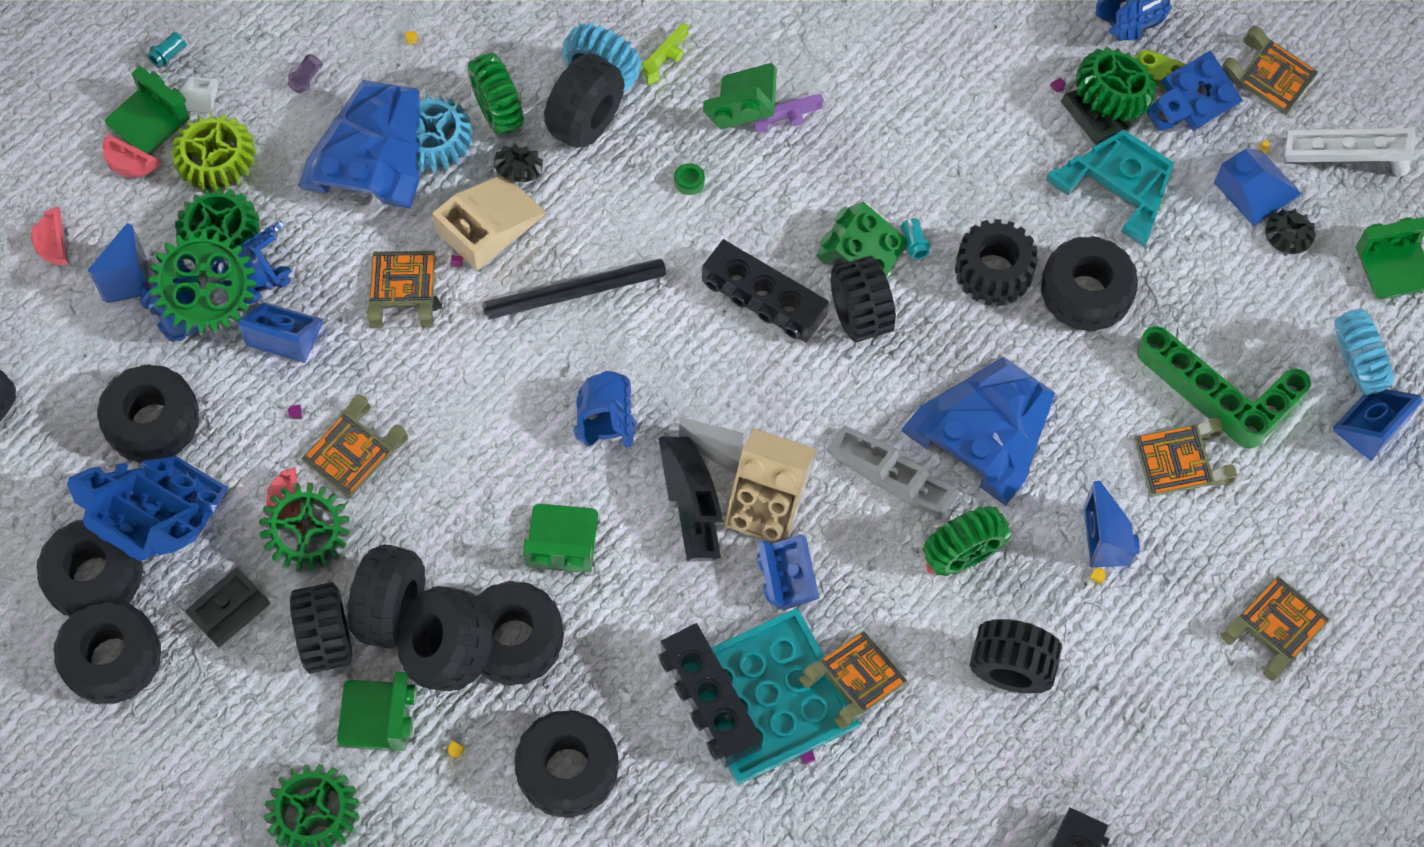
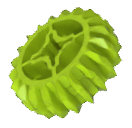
(219, 161)

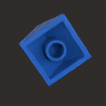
(121, 268)
(280, 331)
(1376, 420)

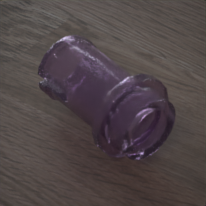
(300, 79)

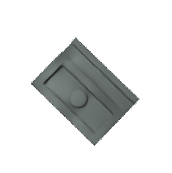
(1092, 122)
(227, 607)

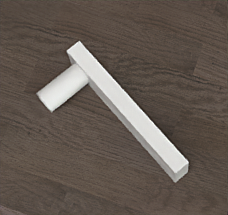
(1353, 145)

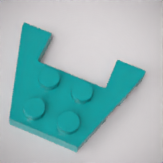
(1126, 169)

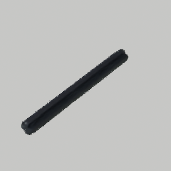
(574, 288)

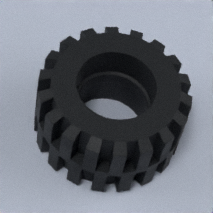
(1001, 241)
(863, 298)
(320, 627)
(1016, 656)

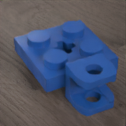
(1183, 100)

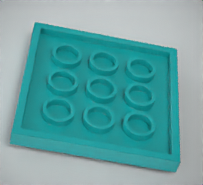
(765, 674)

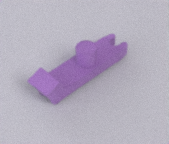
(791, 110)

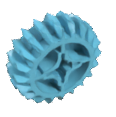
(606, 45)
(435, 123)
(1363, 351)

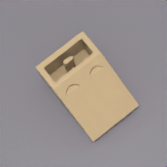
(485, 219)
(768, 486)

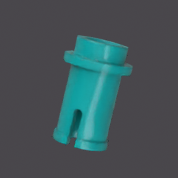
(162, 53)
(918, 246)

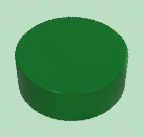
(689, 179)

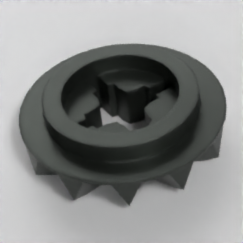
(517, 170)
(1285, 241)

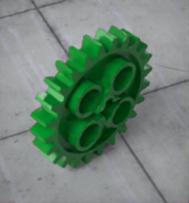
(202, 253)

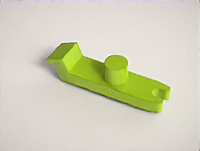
(667, 50)

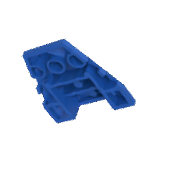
(370, 146)
(988, 425)
(149, 506)

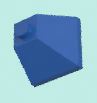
(1255, 185)
(1108, 530)

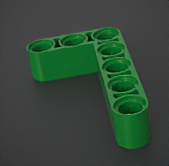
(1220, 390)

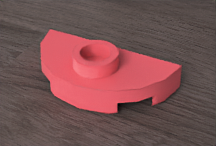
(126, 159)
(49, 238)
(286, 479)

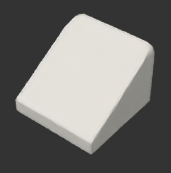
(200, 94)

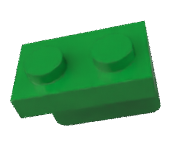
(744, 97)
(149, 114)
(861, 234)
(1393, 257)
(561, 538)
(377, 713)

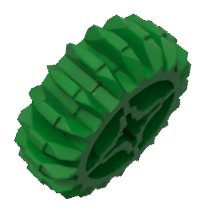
(1115, 84)
(495, 93)
(224, 211)
(288, 525)
(966, 540)
(322, 785)

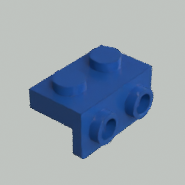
(787, 572)

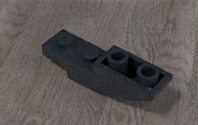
(696, 497)

